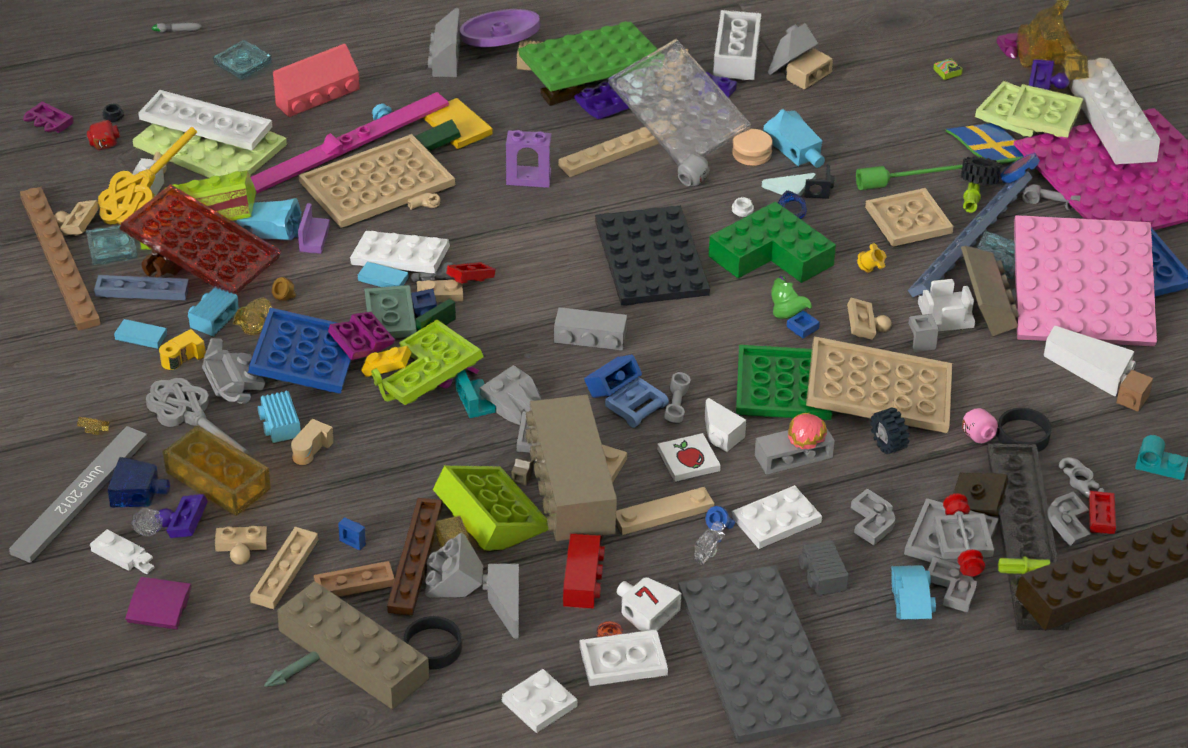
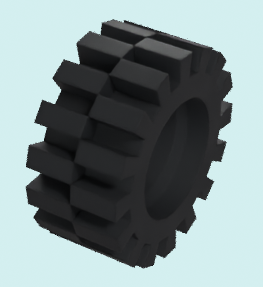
(981, 170)

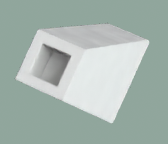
(1090, 358)

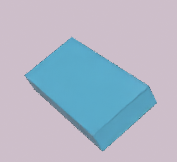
(382, 275)
(140, 333)

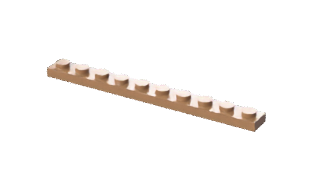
(60, 259)

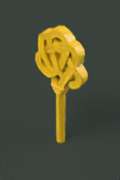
(125, 186)

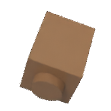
(1134, 390)

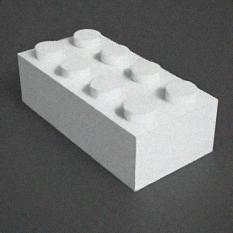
(737, 45)

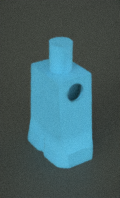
(795, 138)
(274, 220)

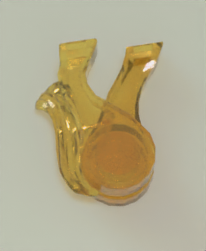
(1049, 40)

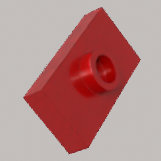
(1102, 512)

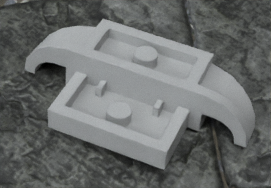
(229, 373)

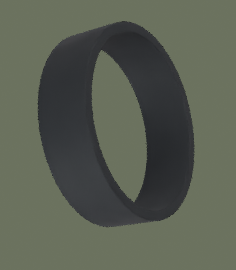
(1024, 414)
(442, 623)

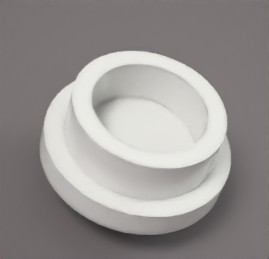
(742, 207)

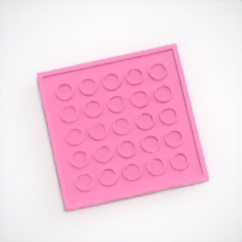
(1085, 279)

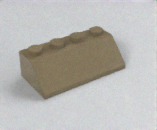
(991, 289)

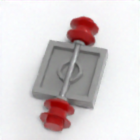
(963, 535)

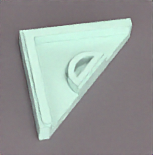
(792, 183)

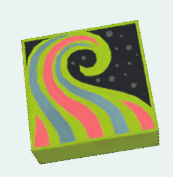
(947, 69)

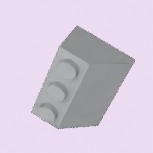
(445, 46)

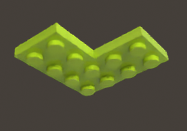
(437, 356)

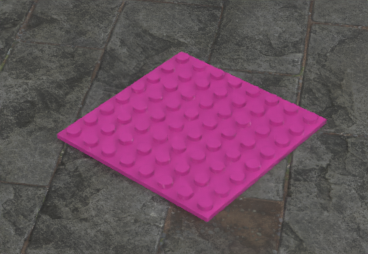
(1116, 191)

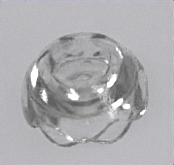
(146, 522)

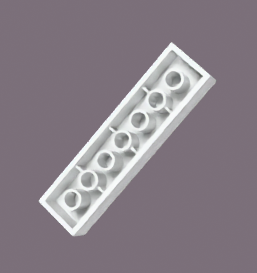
(1116, 115)

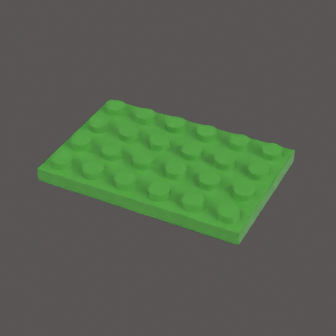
(586, 55)

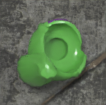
(786, 300)

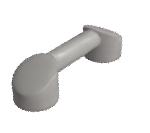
(1034, 193)
(679, 387)

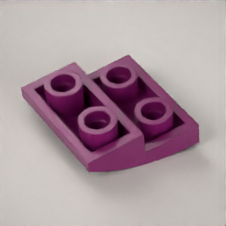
(361, 335)
(158, 603)

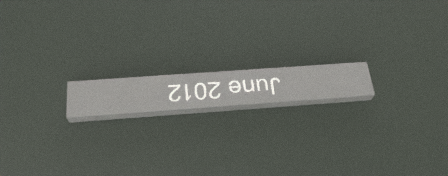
(77, 495)

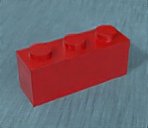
(583, 571)

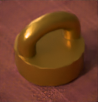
(283, 289)

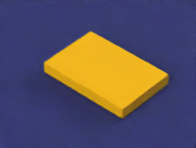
(468, 123)

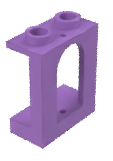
(528, 175)

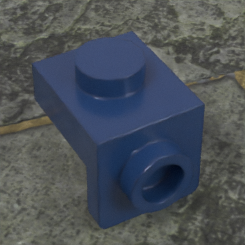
(423, 301)

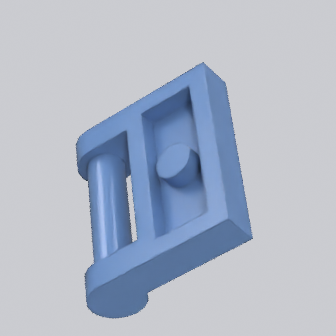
(632, 396)

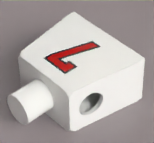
(649, 603)

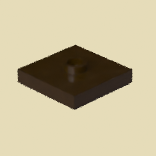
(983, 491)

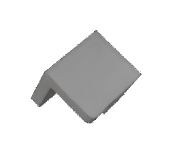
(924, 331)

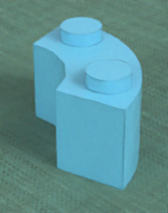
(912, 592)

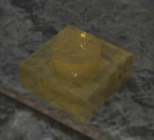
(92, 425)

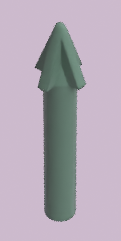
(279, 678)

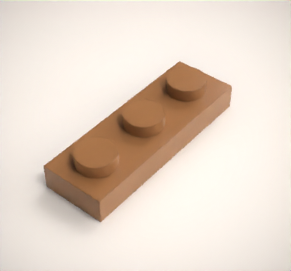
(357, 579)

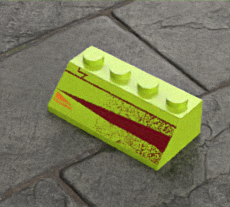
(227, 194)

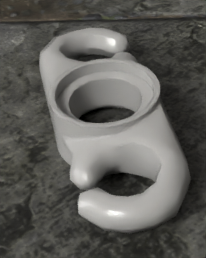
(1079, 470)

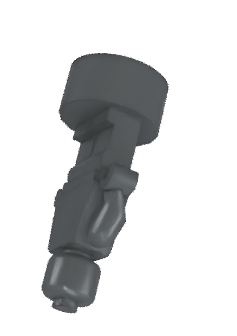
(440, 274)

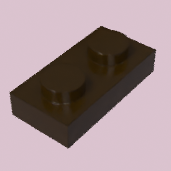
(561, 95)

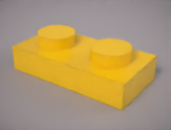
(387, 360)

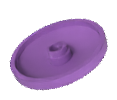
(500, 28)

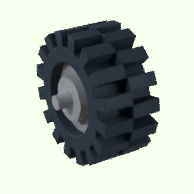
(889, 430)

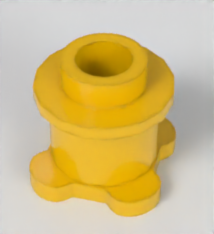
(869, 260)

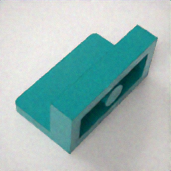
(470, 396)

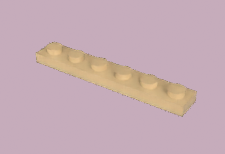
(607, 152)

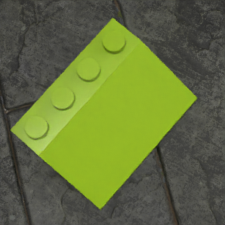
(490, 505)

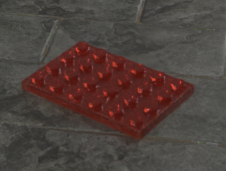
(200, 240)

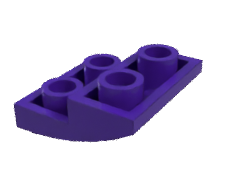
(600, 101)

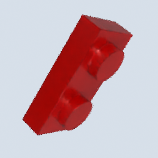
(470, 271)

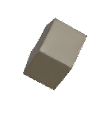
(522, 470)

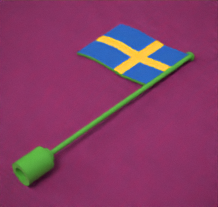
(982, 140)

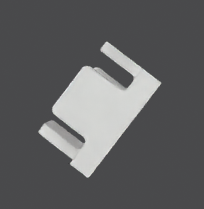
(948, 308)

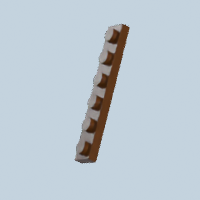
(414, 557)

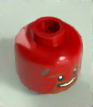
(103, 135)

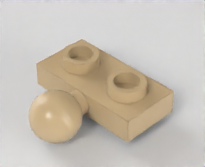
(78, 219)
(863, 321)
(240, 541)

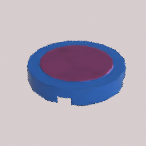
(1017, 169)

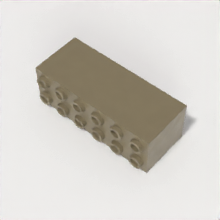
(571, 467)

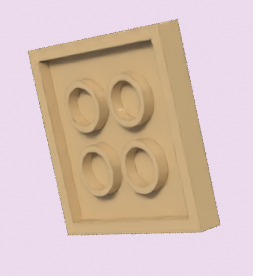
(909, 217)

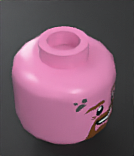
(979, 425)

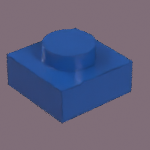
(803, 324)
(352, 533)

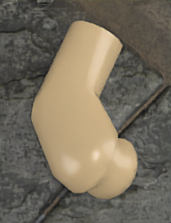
(426, 200)

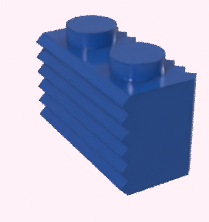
(613, 376)

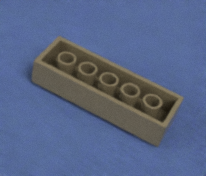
(353, 644)

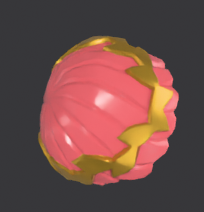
(806, 431)

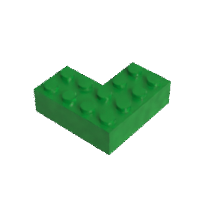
(772, 236)

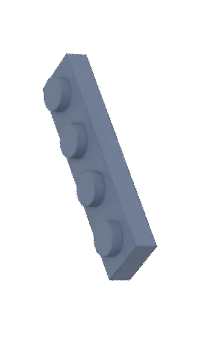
(141, 287)

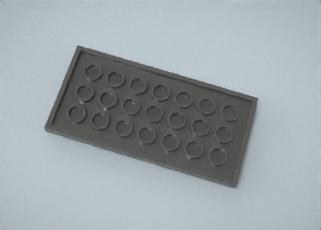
(758, 654)

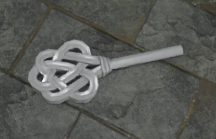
(172, 409)

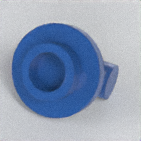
(719, 514)

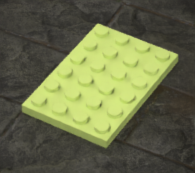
(208, 155)

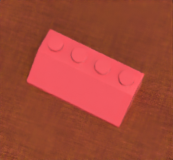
(315, 80)

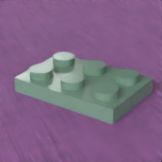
(393, 309)

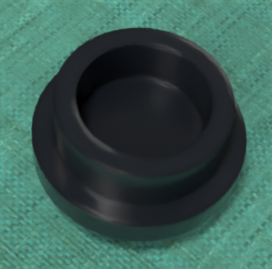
(113, 112)

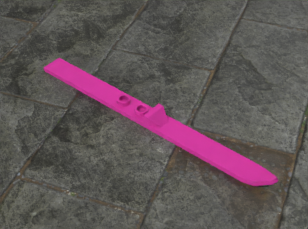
(337, 146)

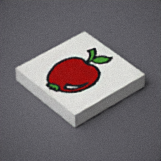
(688, 457)

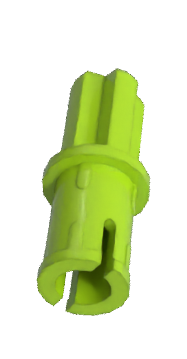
(971, 197)
(1020, 566)

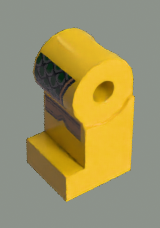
(181, 350)

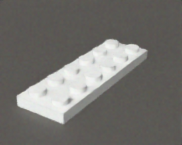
(208, 119)

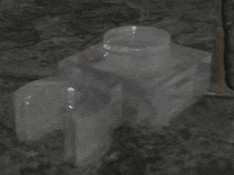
(707, 543)

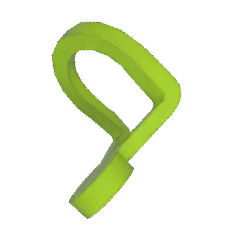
(378, 382)

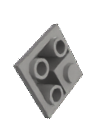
(453, 570)

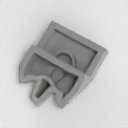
(511, 393)

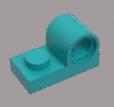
(1156, 461)

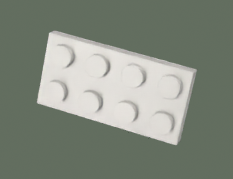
(400, 251)

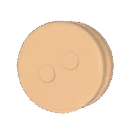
(752, 147)

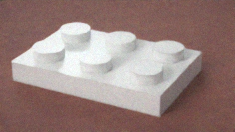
(776, 517)
(623, 657)

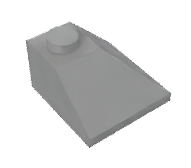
(792, 46)

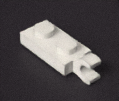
(122, 552)

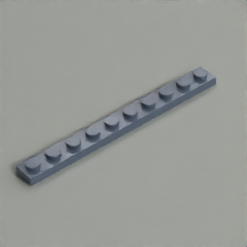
(968, 236)

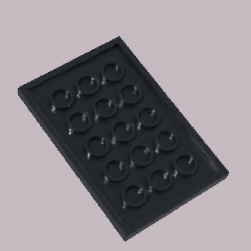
(651, 255)

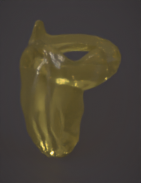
(252, 316)

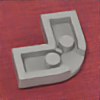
(878, 514)
(1064, 517)
(960, 587)

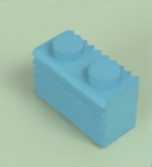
(213, 311)
(279, 417)

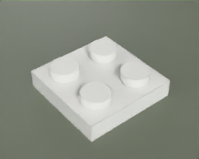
(539, 700)

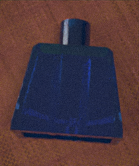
(135, 484)

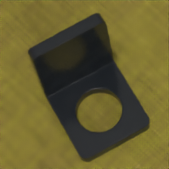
(825, 184)

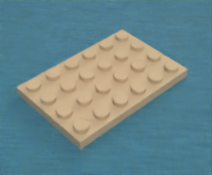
(376, 180)
(870, 380)

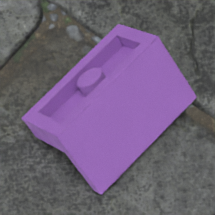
(312, 232)

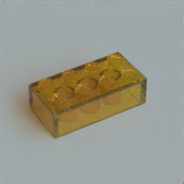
(217, 470)

